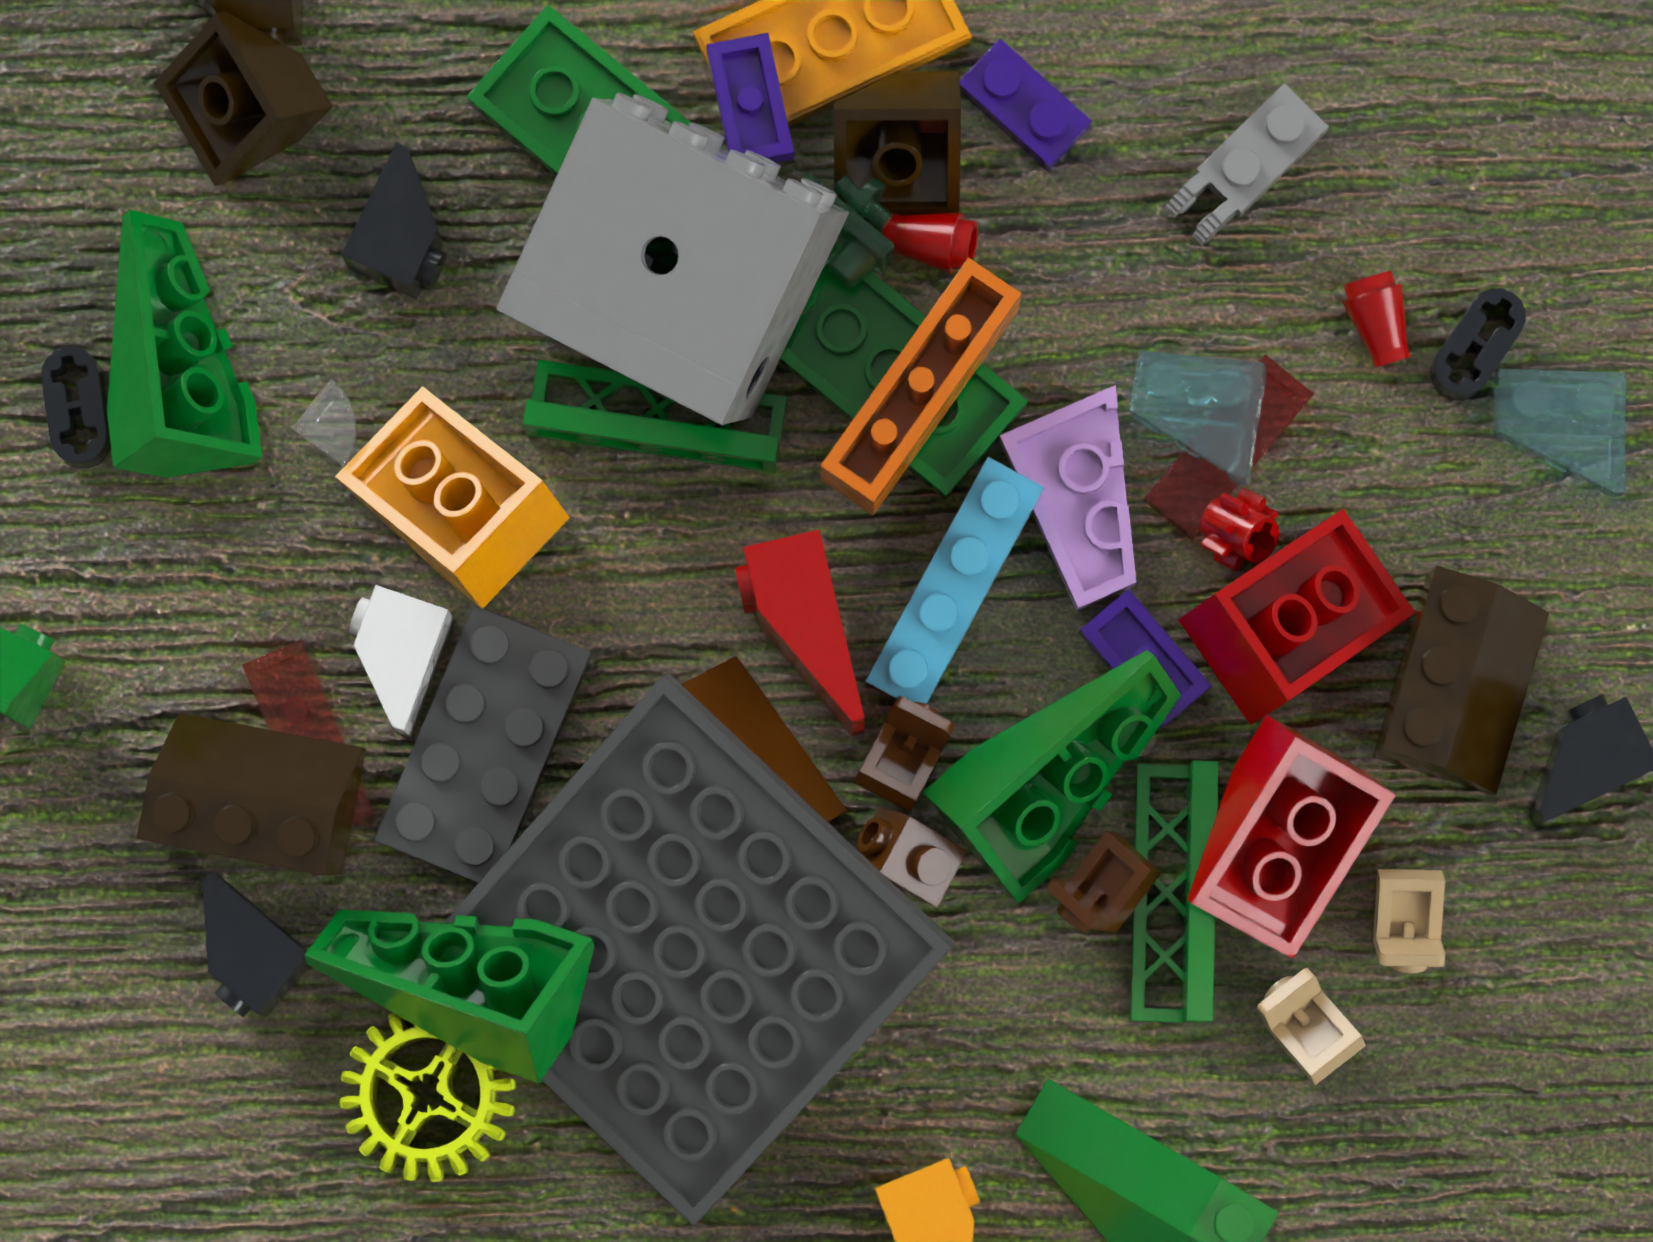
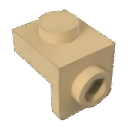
(1409, 919)
(1309, 1025)

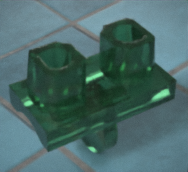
(862, 245)

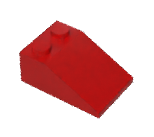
(799, 613)
(1296, 616)
(1285, 836)

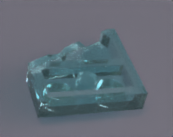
(1202, 405)
(1567, 420)

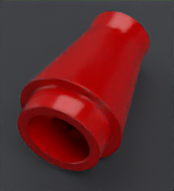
(934, 239)
(1379, 316)

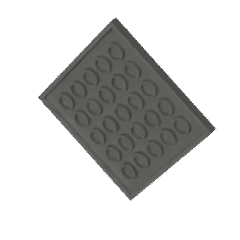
(727, 938)

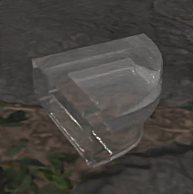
(330, 424)

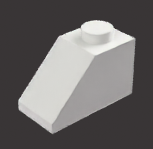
(400, 650)

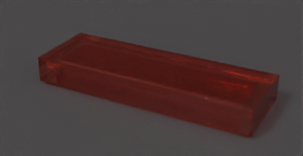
(1195, 482)
(297, 704)

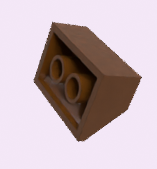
(744, 709)

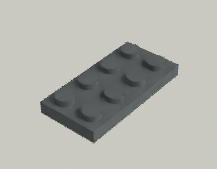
(483, 745)

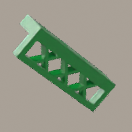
(644, 432)
(1199, 925)

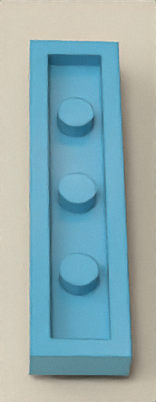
(955, 583)

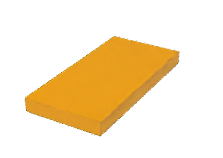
(841, 45)

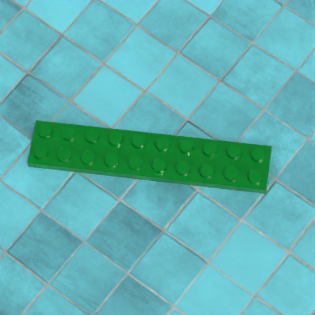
(843, 334)

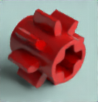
(1239, 529)

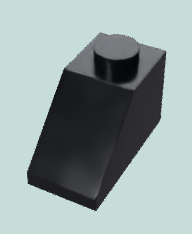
(396, 231)
(1591, 757)
(247, 950)

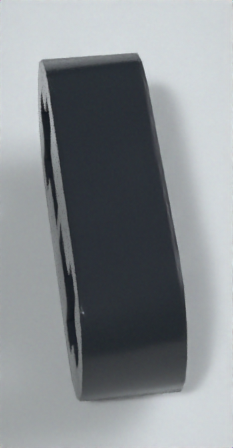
(1489, 352)
(61, 409)

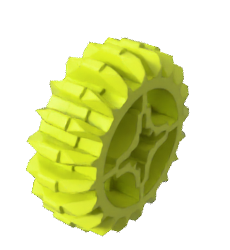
(411, 1119)

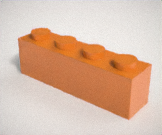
(920, 386)

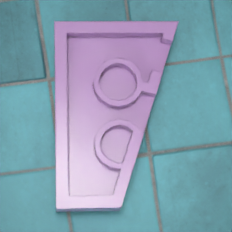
(1084, 497)

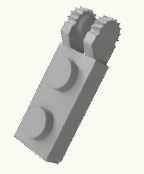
(1251, 160)

